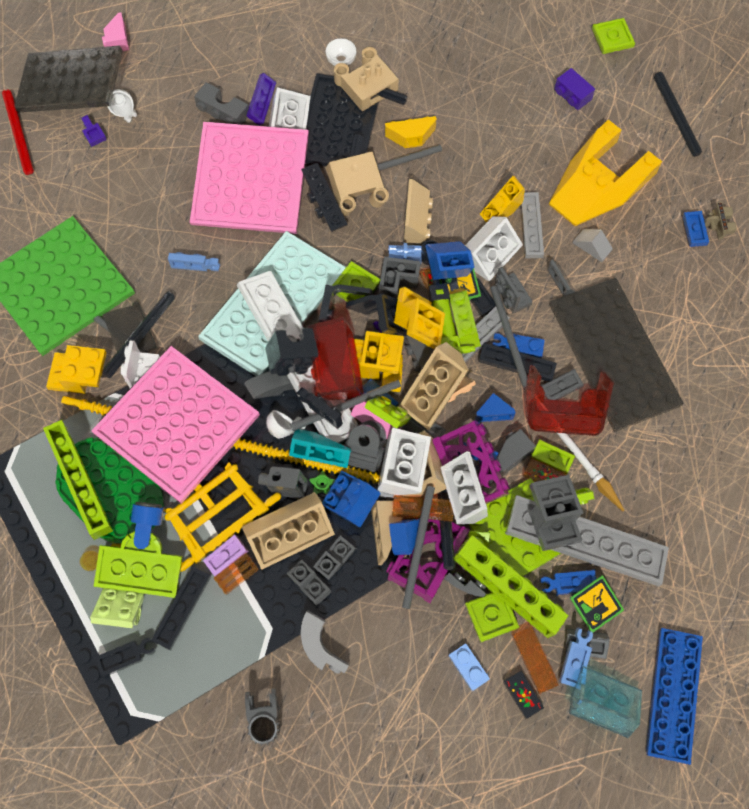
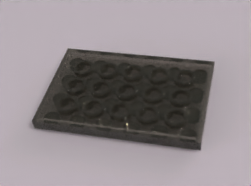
(68, 79)

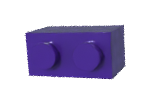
(574, 89)

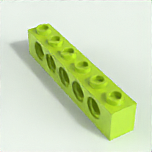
(78, 480)
(555, 614)

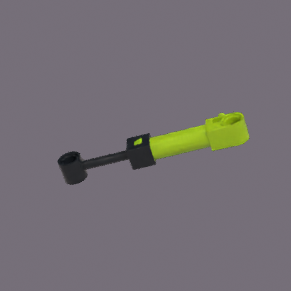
(440, 299)

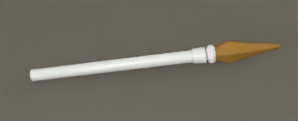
(603, 485)

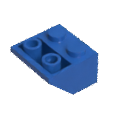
(449, 260)
(351, 498)

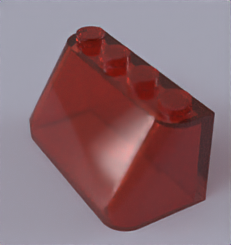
(337, 365)

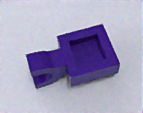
(92, 133)

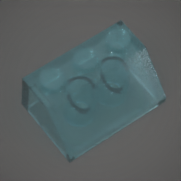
(606, 702)

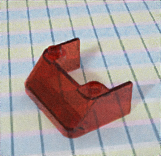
(567, 416)

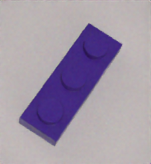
(261, 99)

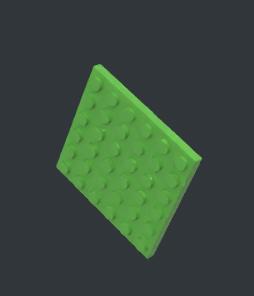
(59, 285)

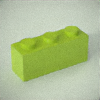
(464, 319)

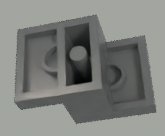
(555, 512)

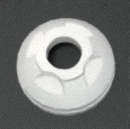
(341, 47)

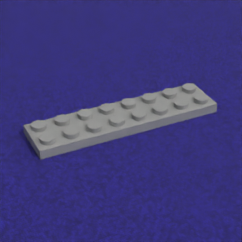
(599, 545)

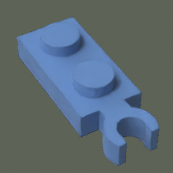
(192, 262)
(576, 657)

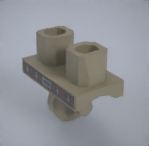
(718, 221)

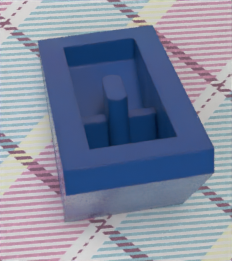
(495, 410)
(403, 536)

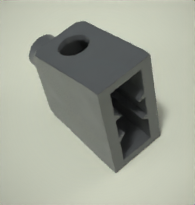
(286, 481)

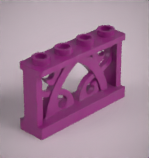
(447, 452)
(431, 581)

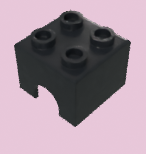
(289, 356)

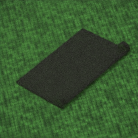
(123, 323)

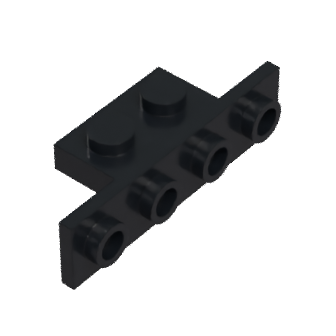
(323, 198)

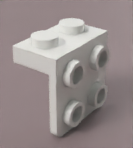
(136, 364)

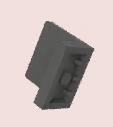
(512, 291)

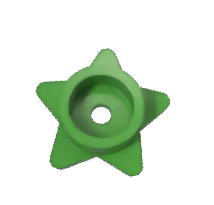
(322, 478)

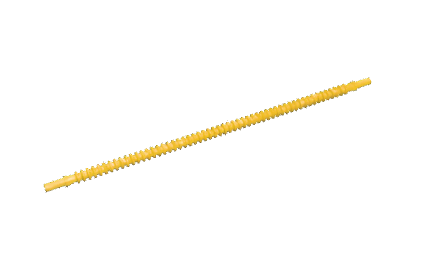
(253, 447)

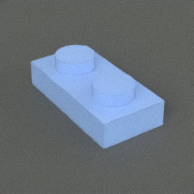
(469, 667)

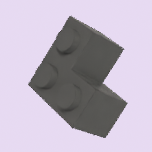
(398, 273)

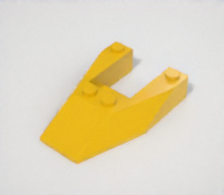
(591, 187)

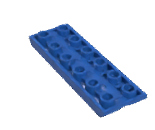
(674, 696)

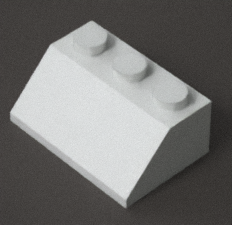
(289, 110)
(493, 246)
(404, 463)
(464, 490)

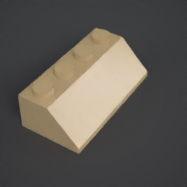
(435, 385)
(288, 530)

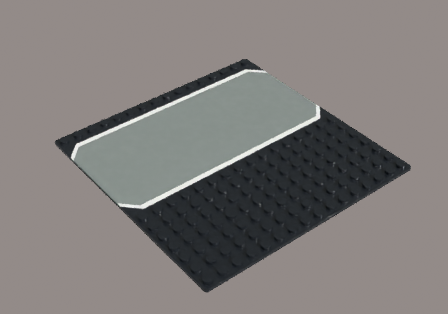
(223, 629)

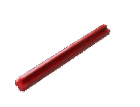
(17, 132)

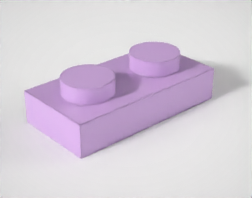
(225, 555)

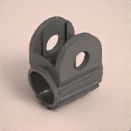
(367, 453)
(270, 712)

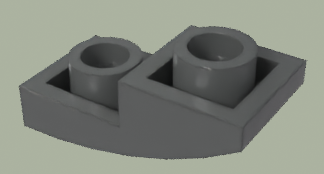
(335, 557)
(308, 582)
(473, 587)

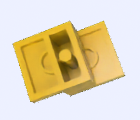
(419, 318)
(379, 354)
(76, 369)

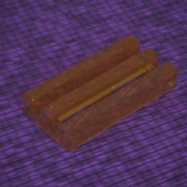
(230, 568)

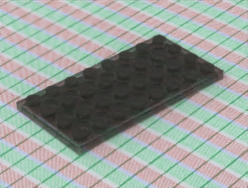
(612, 340)

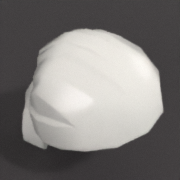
(122, 105)
(279, 424)

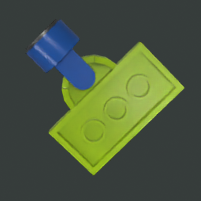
(139, 561)

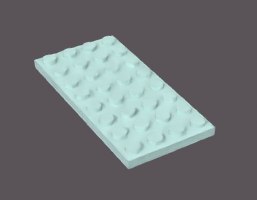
(301, 276)

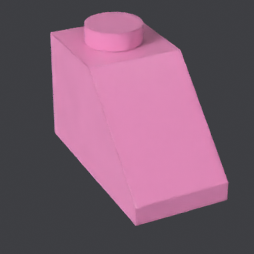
(115, 33)

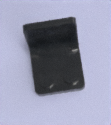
(326, 311)
(386, 311)

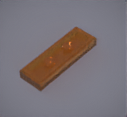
(412, 507)
(535, 660)

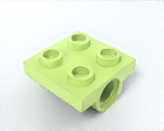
(117, 608)

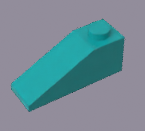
(318, 448)

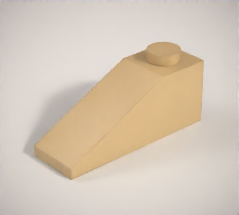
(382, 518)

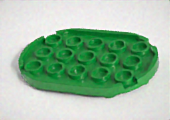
(116, 485)

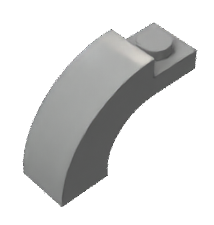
(314, 647)

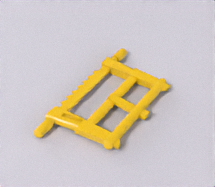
(185, 532)

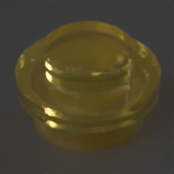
(89, 560)

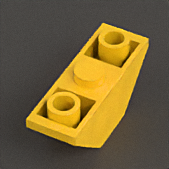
(411, 131)
(505, 201)

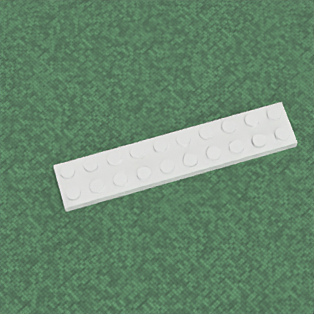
(275, 313)

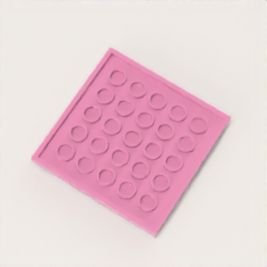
(249, 177)
(175, 424)

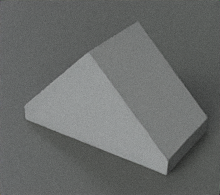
(594, 243)

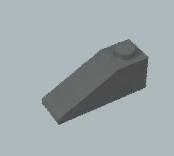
(515, 450)

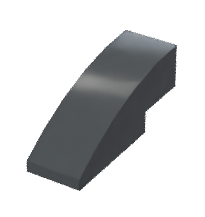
(268, 385)

